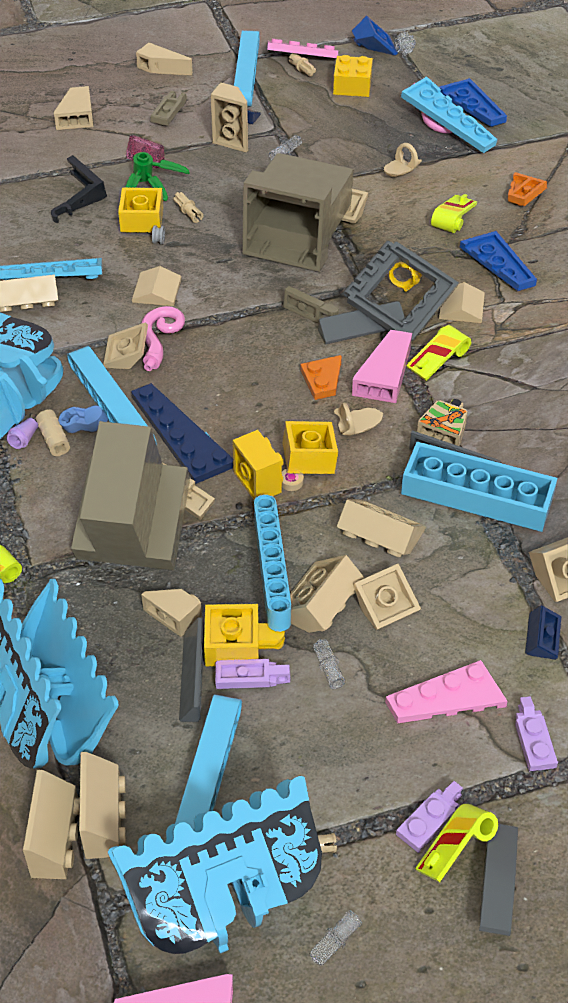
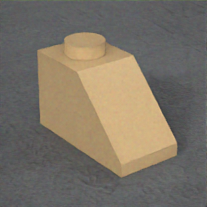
(172, 608)

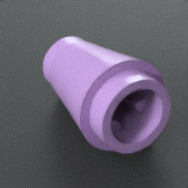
(22, 433)

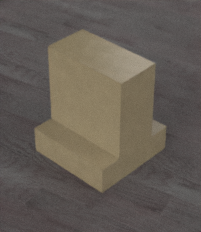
(294, 210)
(130, 501)

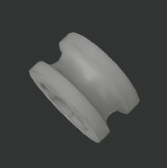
(158, 234)

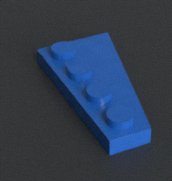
(474, 101)
(500, 259)

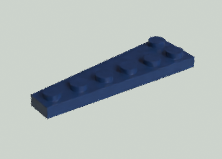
(182, 436)

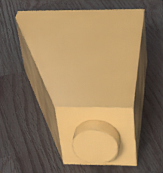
(74, 110)

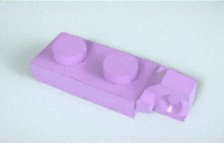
(250, 673)
(534, 737)
(430, 817)

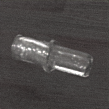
(286, 147)
(329, 664)
(335, 938)

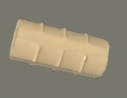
(52, 432)

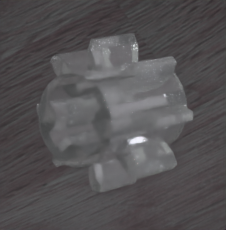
(405, 43)

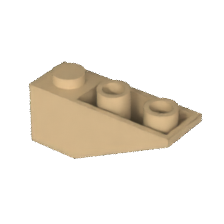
(163, 61)

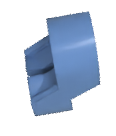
(79, 419)

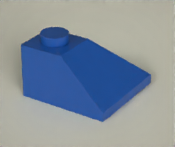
(373, 37)

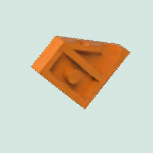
(525, 189)
(322, 376)

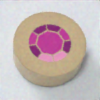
(292, 481)

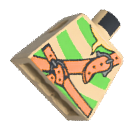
(444, 421)

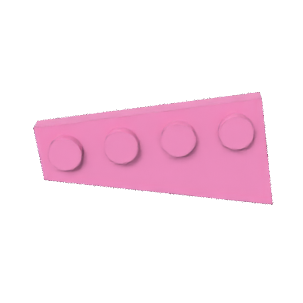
(295, 47)
(447, 694)

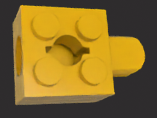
(237, 623)

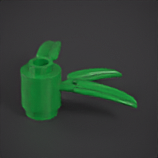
(143, 168)

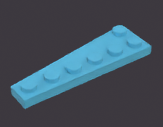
(429, 99)
(87, 267)

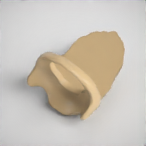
(399, 166)
(357, 420)

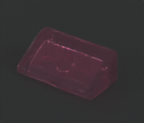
(139, 145)

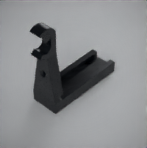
(93, 191)

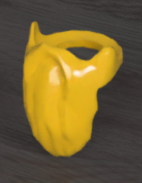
(406, 285)

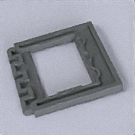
(378, 268)

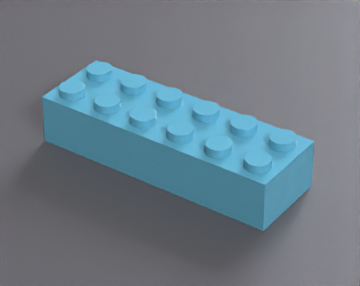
(479, 486)

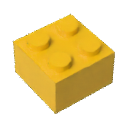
(352, 76)
(140, 209)
(310, 447)
(257, 465)

